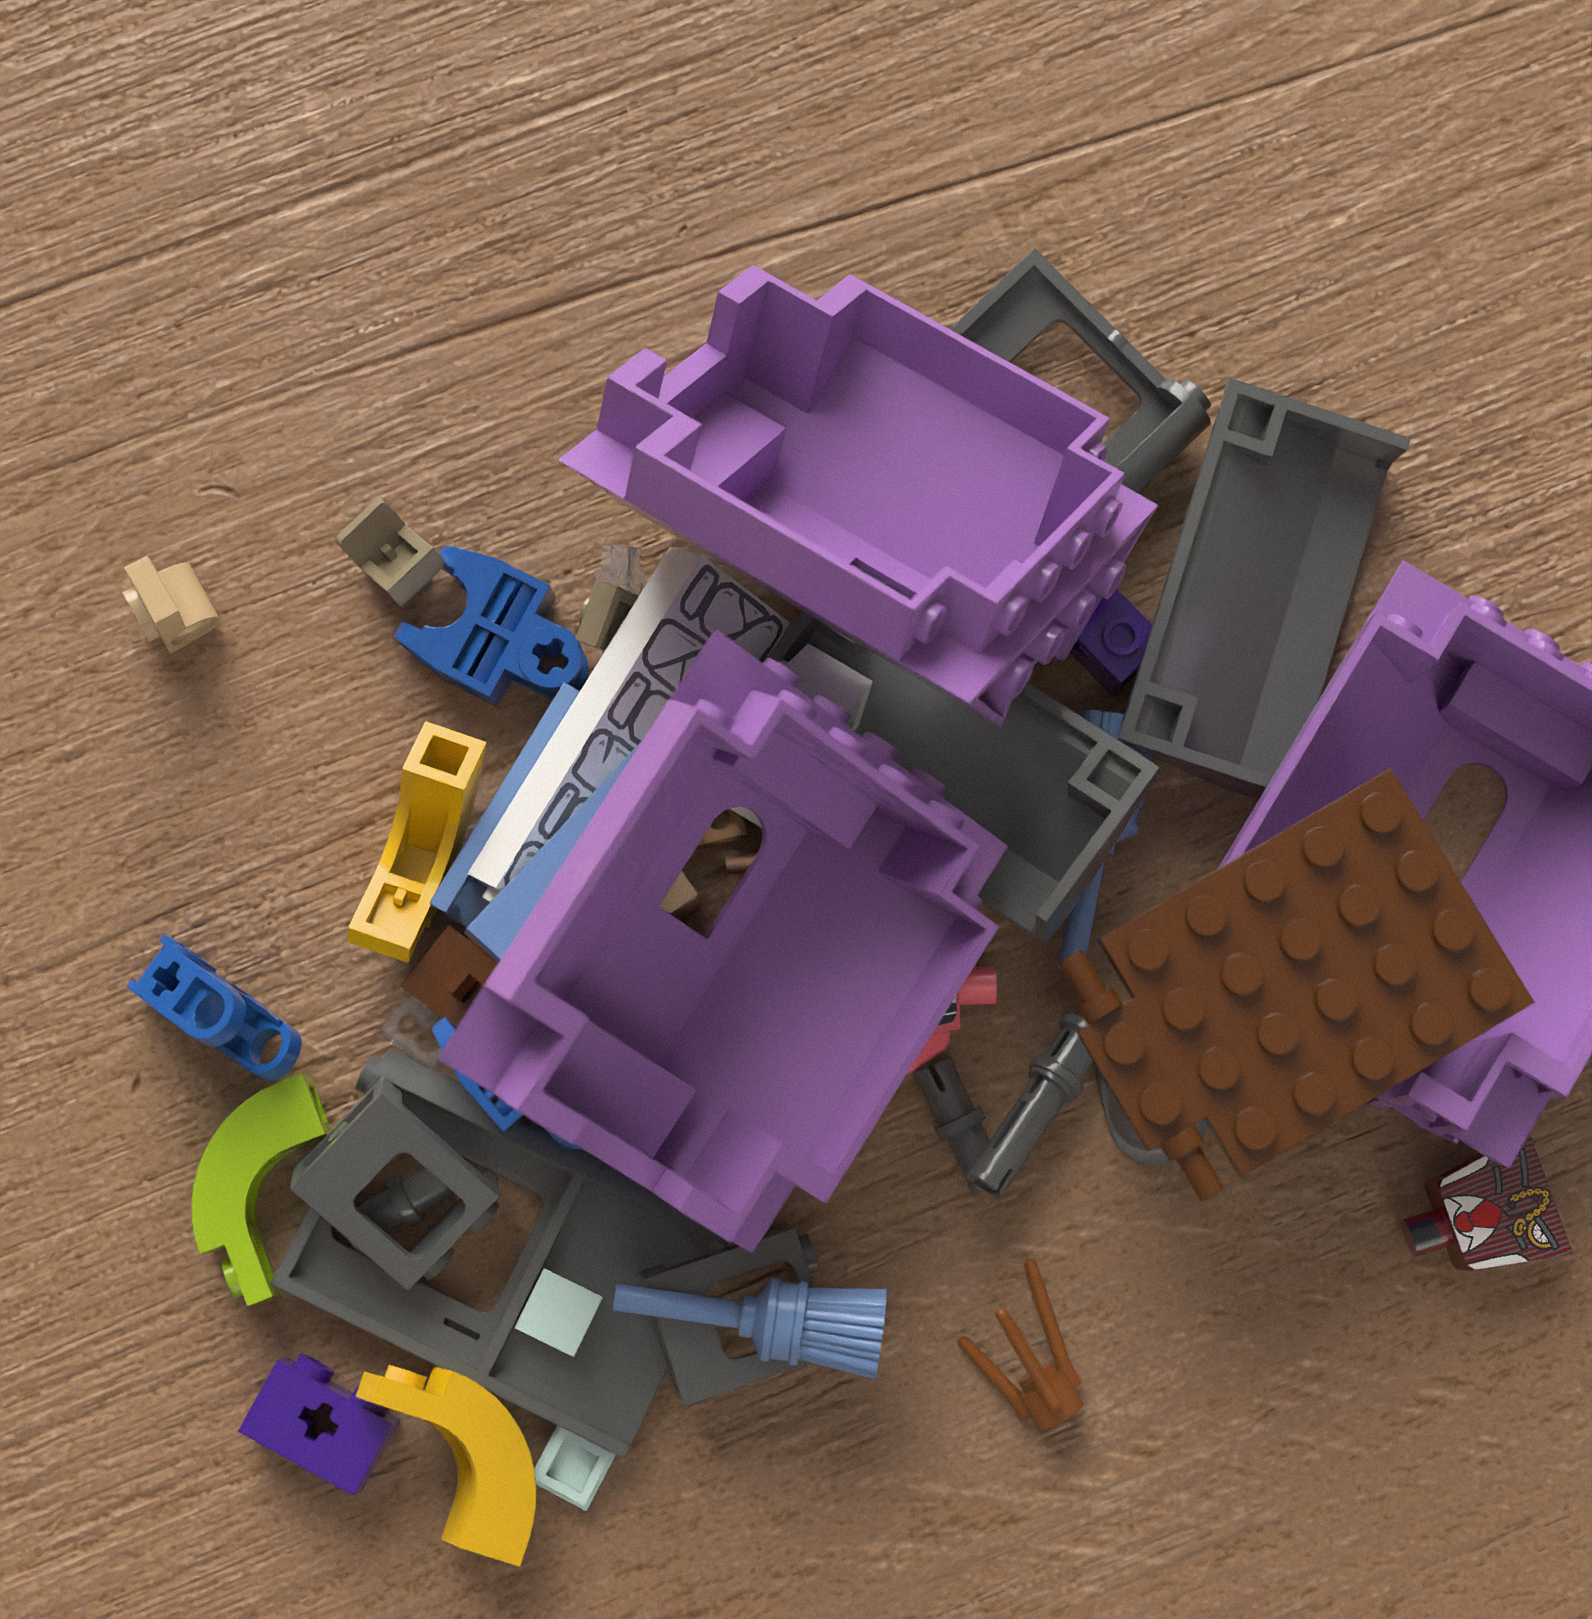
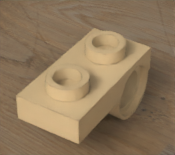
(169, 603)

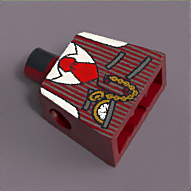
(1490, 1214)

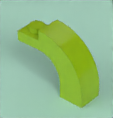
(233, 1171)

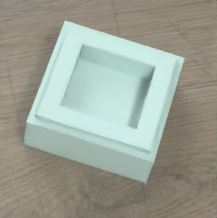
(558, 1312)
(572, 1467)

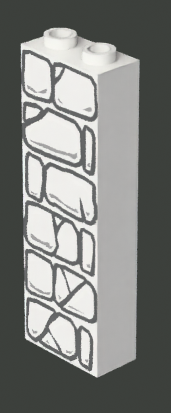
(623, 700)

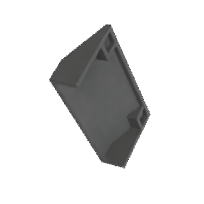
(1257, 587)
(1038, 784)

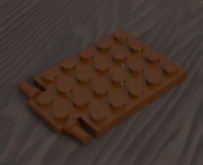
(1293, 985)

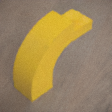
(423, 843)
(493, 1463)

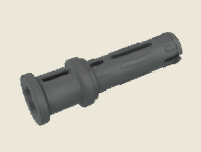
(1052, 1082)

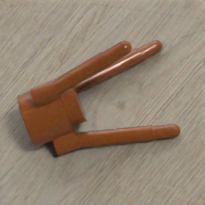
(1046, 1392)

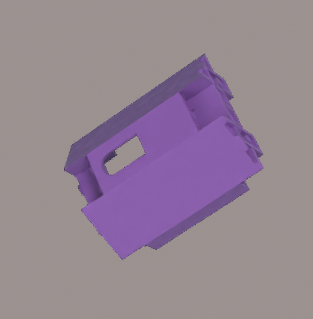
(885, 447)
(1445, 688)
(786, 1029)

